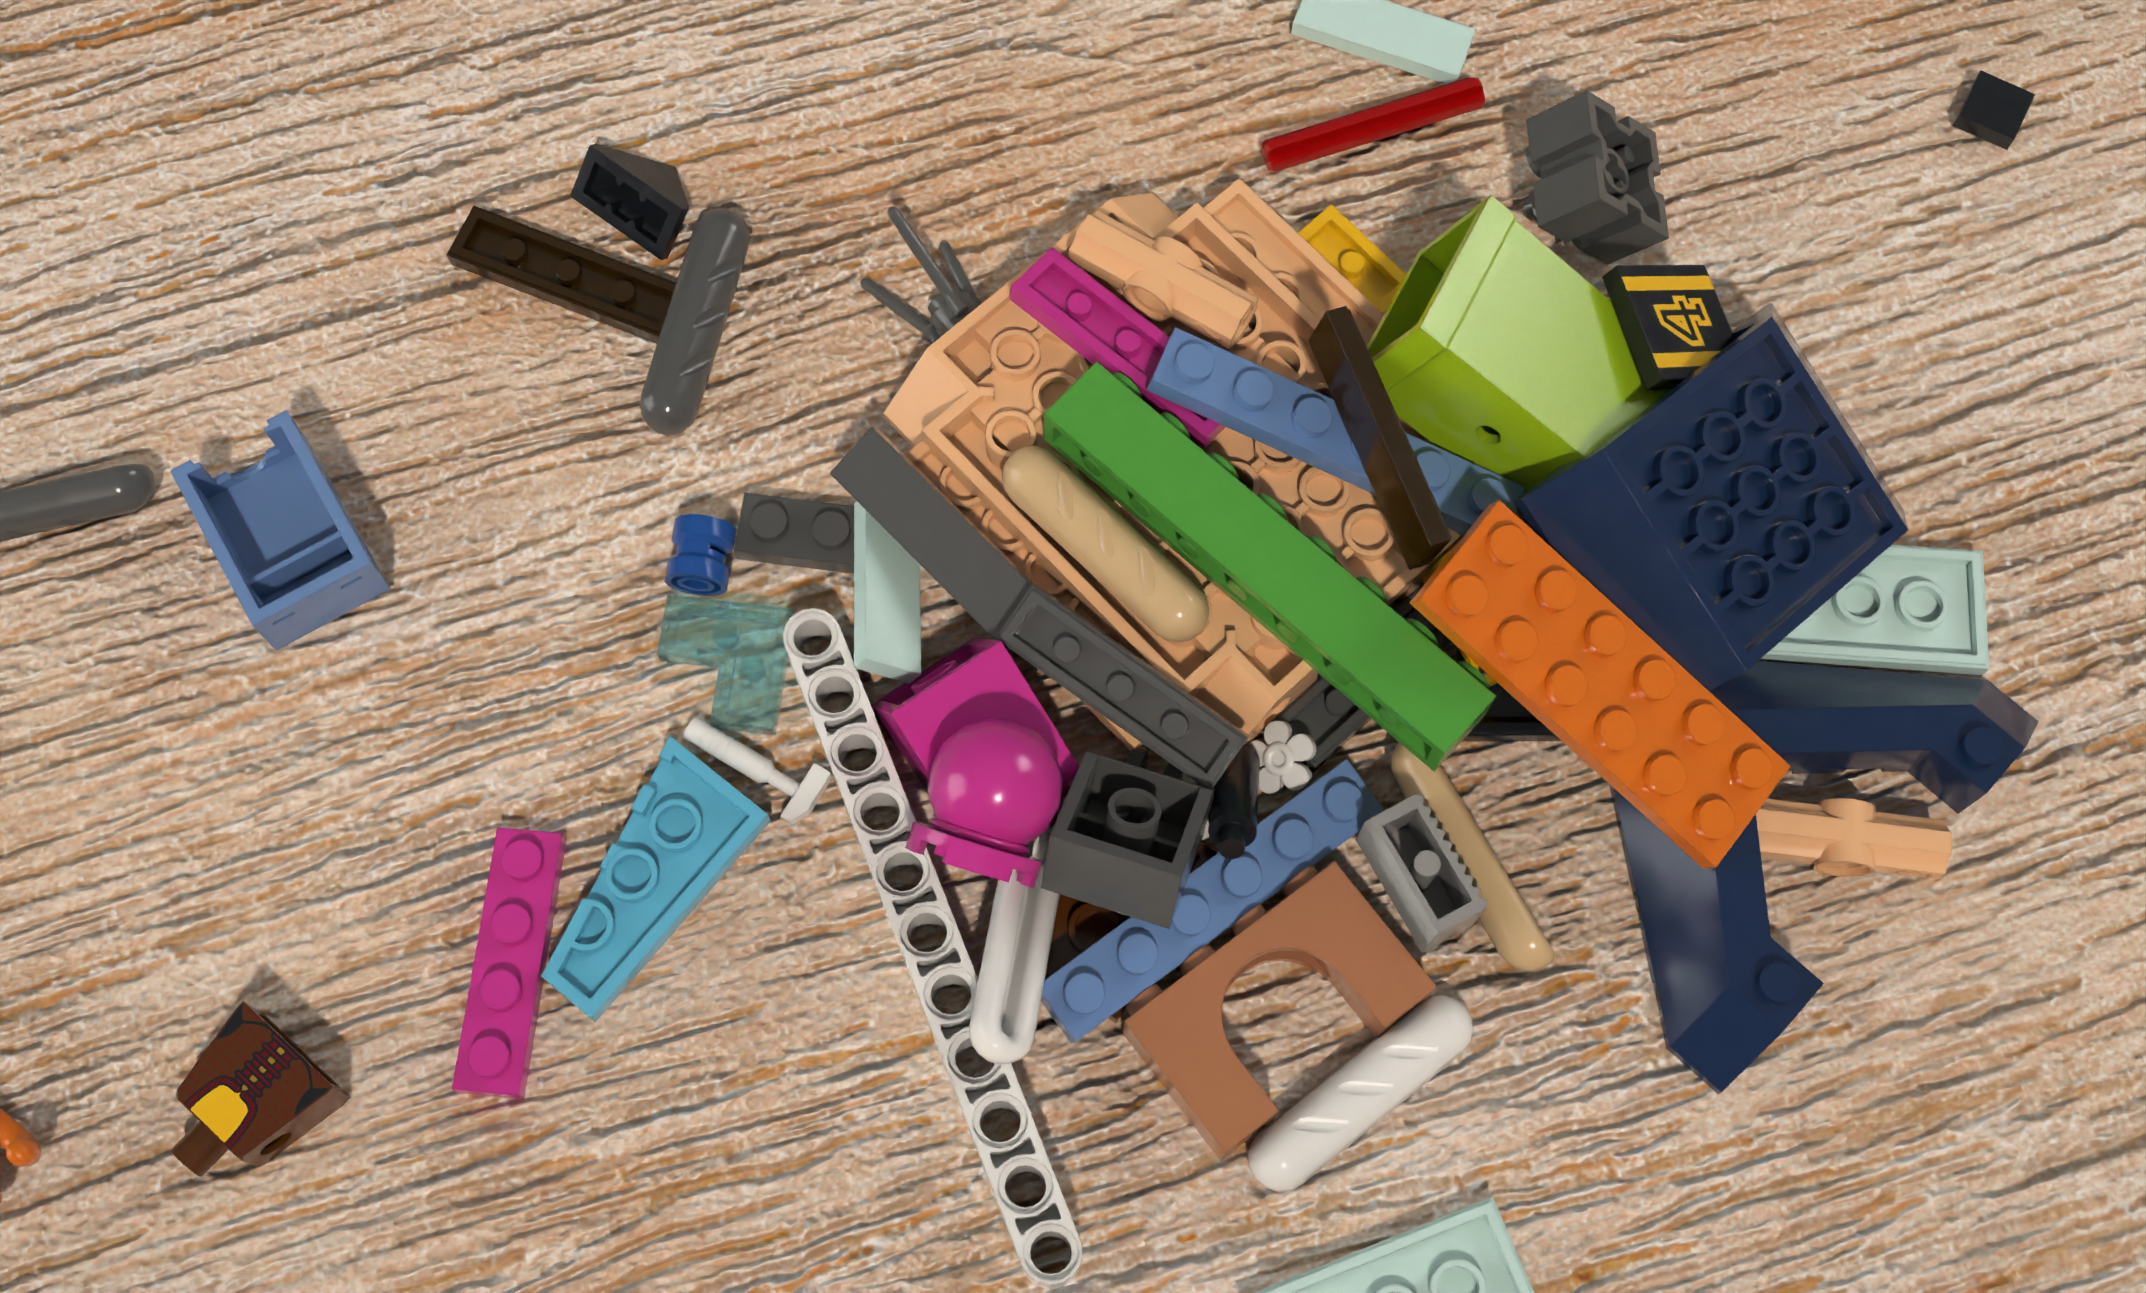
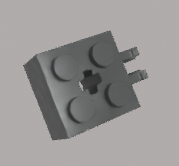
(1127, 837)

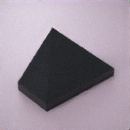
(633, 196)

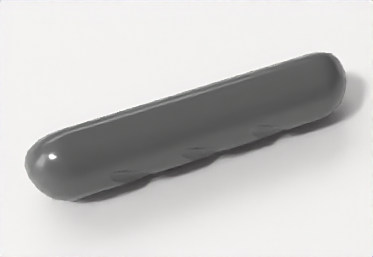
(694, 322)
(74, 500)

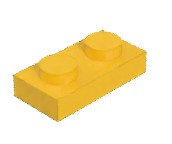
(1354, 256)

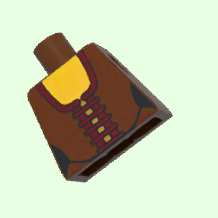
(252, 1094)

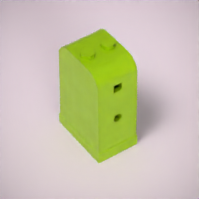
(1506, 351)

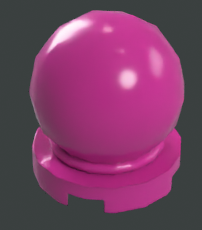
(991, 797)

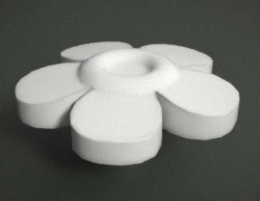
(1281, 758)

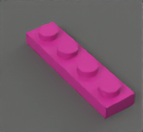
(1102, 331)
(509, 964)

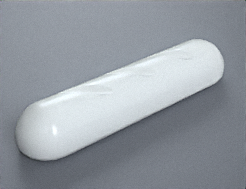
(1014, 965)
(1360, 1093)

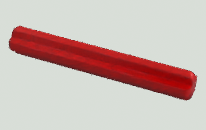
(1373, 124)

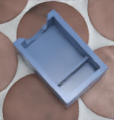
(283, 537)

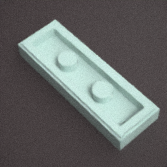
(1388, 35)
(885, 603)

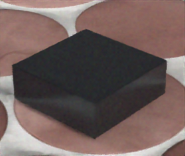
(1993, 110)

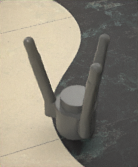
(949, 305)

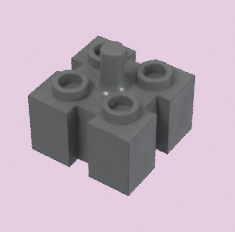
(1595, 179)

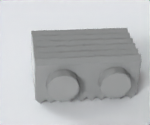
(1420, 872)

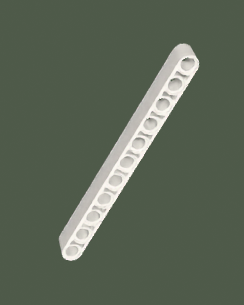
(933, 970)

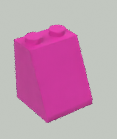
(958, 690)

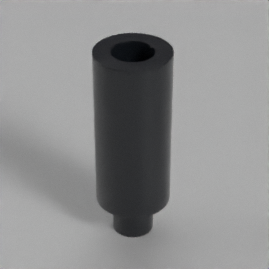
(1236, 805)

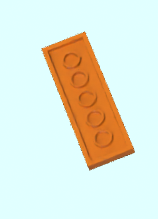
(1601, 684)

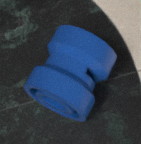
(700, 555)

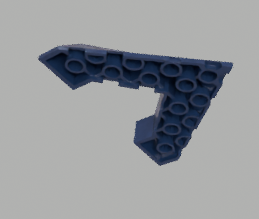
(1708, 930)

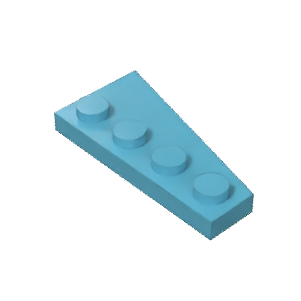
(667, 859)

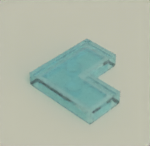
(746, 648)

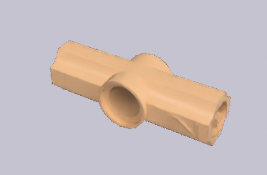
(1163, 279)
(1852, 839)

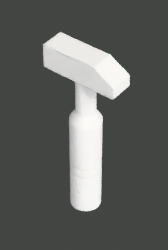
(761, 769)

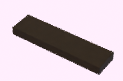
(562, 273)
(1379, 438)

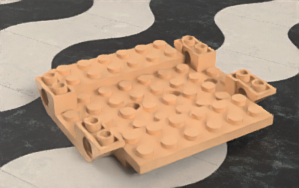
(999, 371)

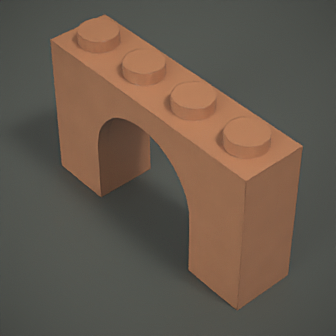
(1318, 925)

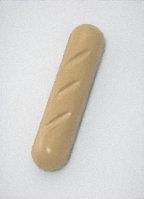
(1105, 544)
(1506, 914)

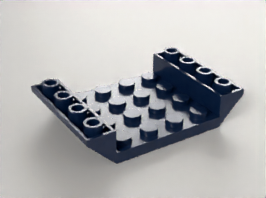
(1724, 506)

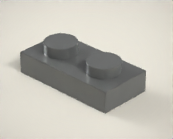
(796, 533)

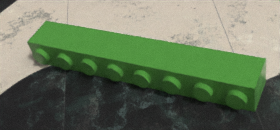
(1268, 565)

